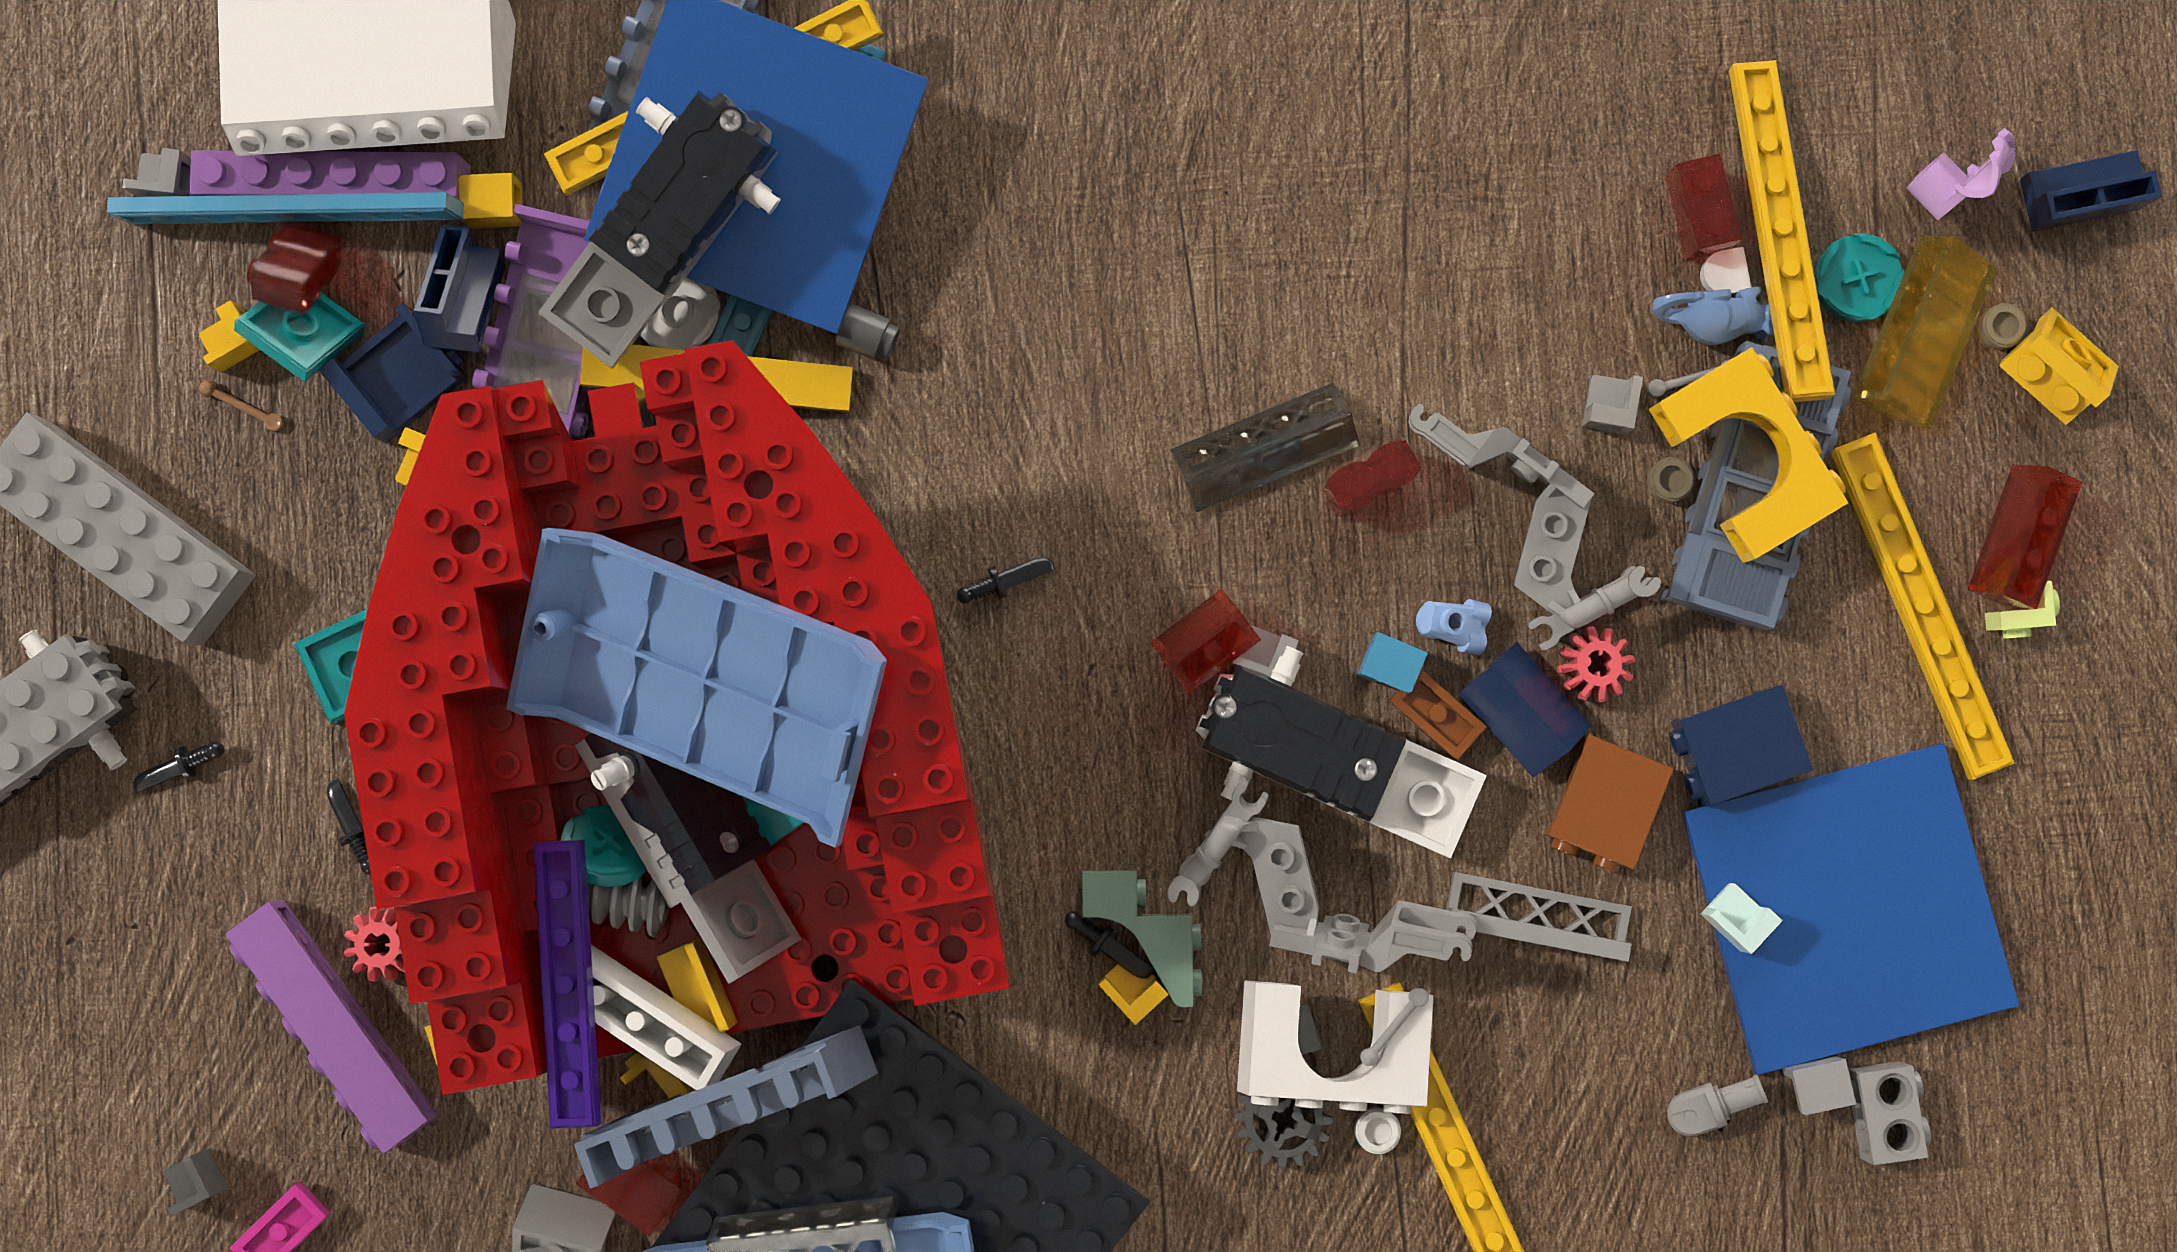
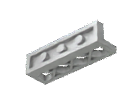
(1546, 934)

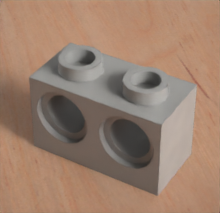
(1875, 1117)

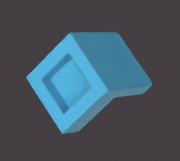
(1392, 663)

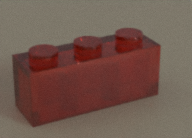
(2025, 535)

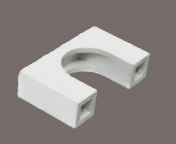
(1275, 1067)

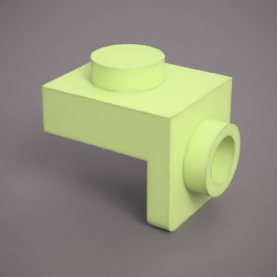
(2019, 622)

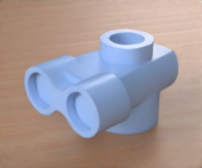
(1456, 624)

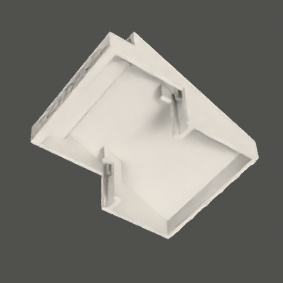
(362, 72)

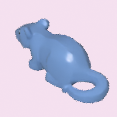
(1717, 316)

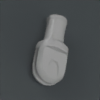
(1709, 1107)

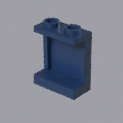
(394, 377)
(1740, 746)

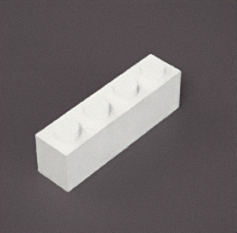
(658, 1025)

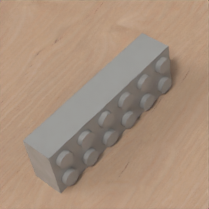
(118, 531)

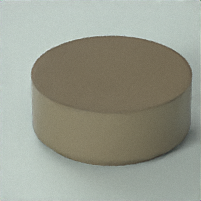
(2002, 326)
(1671, 479)

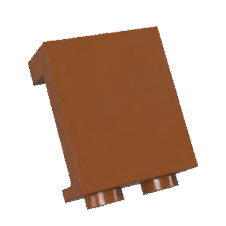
(1608, 804)

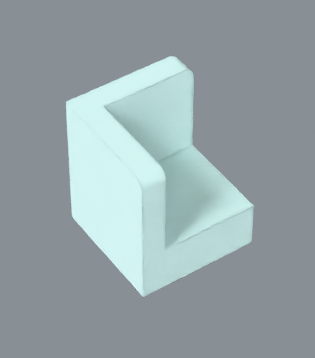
(1740, 918)

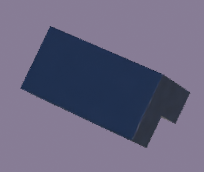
(2088, 190)
(458, 291)
(1525, 710)

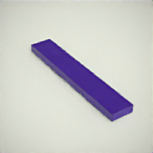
(567, 984)

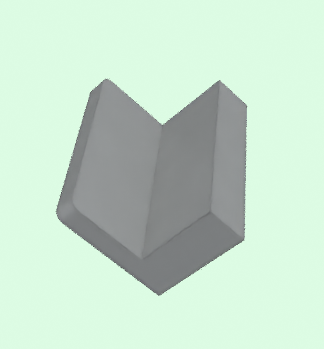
(561, 1223)

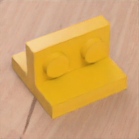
(2061, 367)

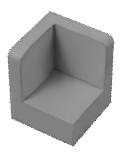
(161, 175)
(1612, 404)
(1265, 654)
(1821, 1084)

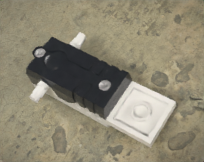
(1336, 757)

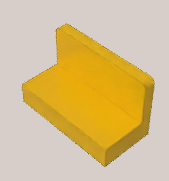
(697, 983)

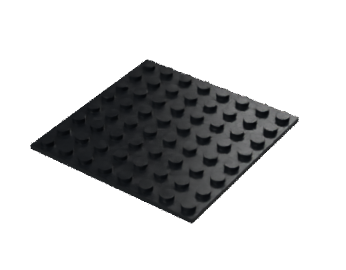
(929, 1138)

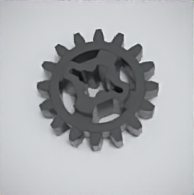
(1274, 1139)

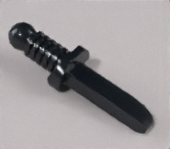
(1000, 581)
(182, 764)
(349, 823)
(1108, 945)

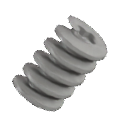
(629, 901)

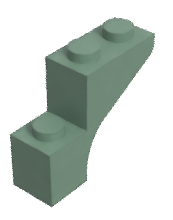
(1164, 937)

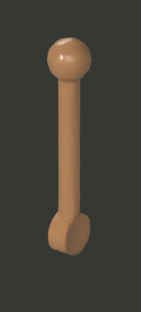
(272, 421)

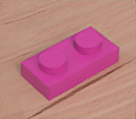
(284, 1223)

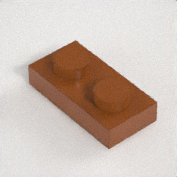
(1438, 715)

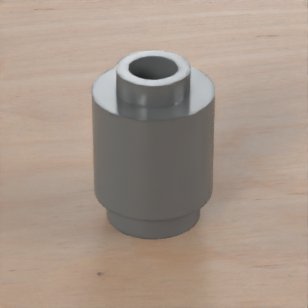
(867, 333)

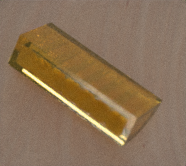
(1925, 331)

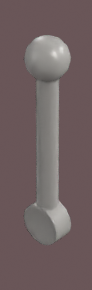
(1657, 387)
(1417, 997)

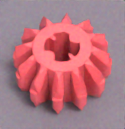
(1610, 668)
(366, 945)

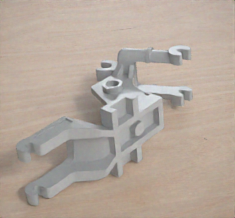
(1553, 528)
(1293, 904)

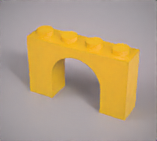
(1803, 486)

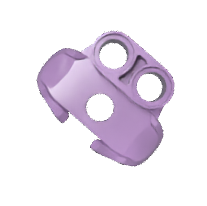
(1945, 184)

